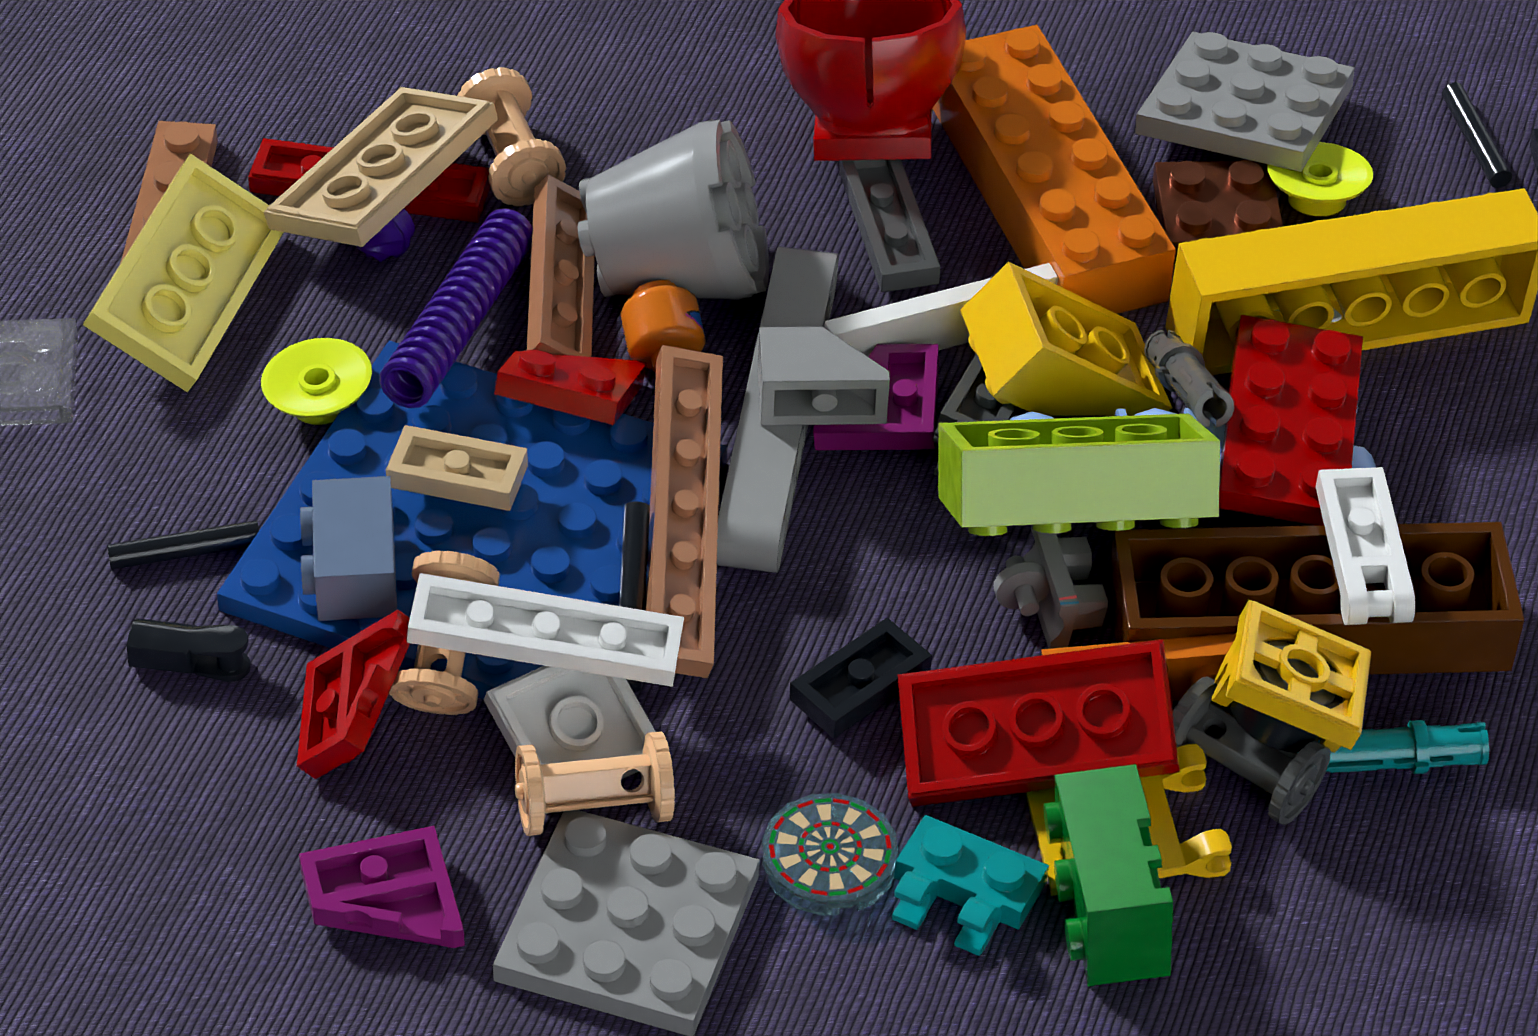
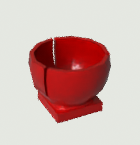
(871, 71)

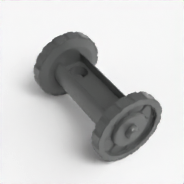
(1285, 775)

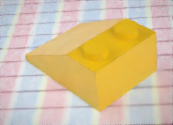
(1058, 350)

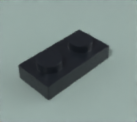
(858, 677)

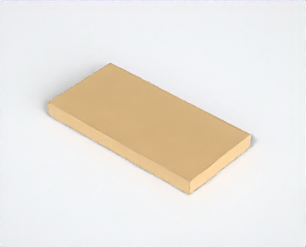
(381, 166)

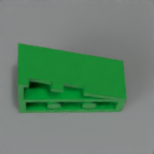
(1110, 876)

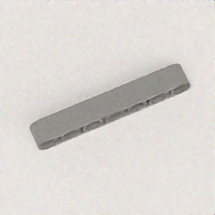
(769, 457)

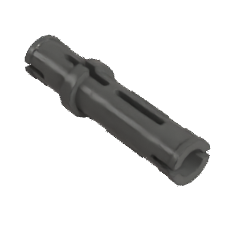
(1183, 371)

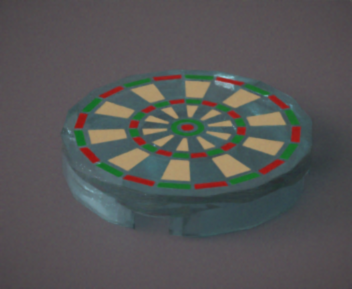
(829, 853)

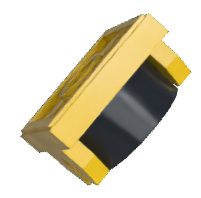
(1293, 682)

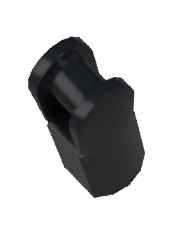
(189, 648)

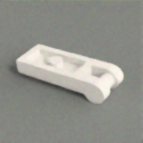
(1365, 545)

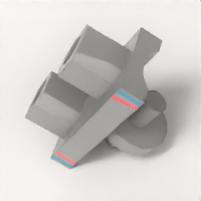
(1044, 586)

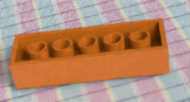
(1053, 173)

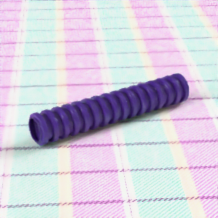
(456, 309)

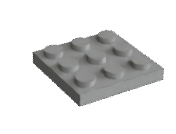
(1245, 100)
(627, 921)

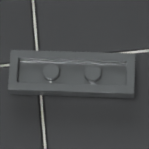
(890, 223)

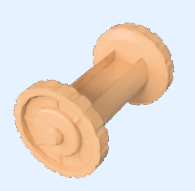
(519, 158)
(432, 689)
(593, 783)

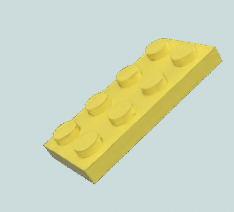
(186, 274)

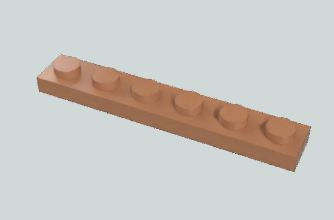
(686, 500)

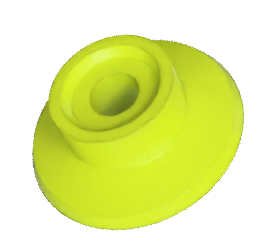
(1326, 180)
(316, 379)

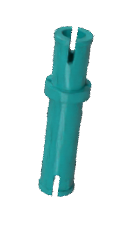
(1414, 748)

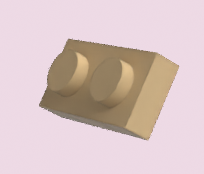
(457, 467)

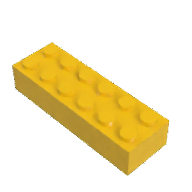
(1386, 272)

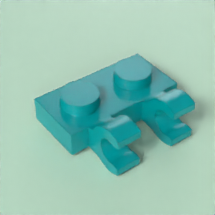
(969, 871)

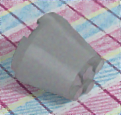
(678, 217)

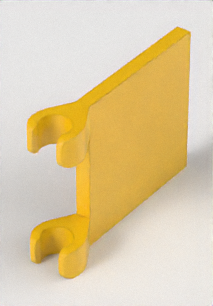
(1200, 856)

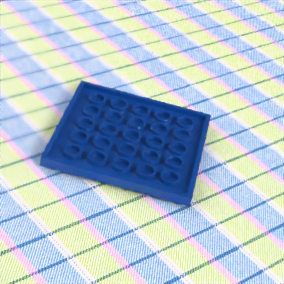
(553, 541)

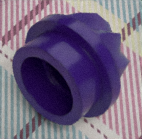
(391, 239)

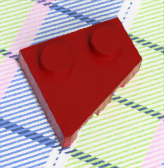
(571, 383)
(347, 694)

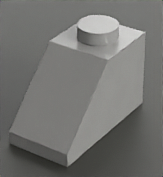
(817, 379)

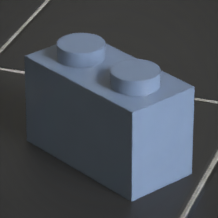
(352, 548)

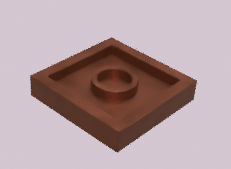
(1214, 199)

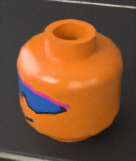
(660, 316)

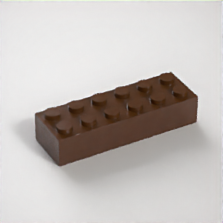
(1203, 577)

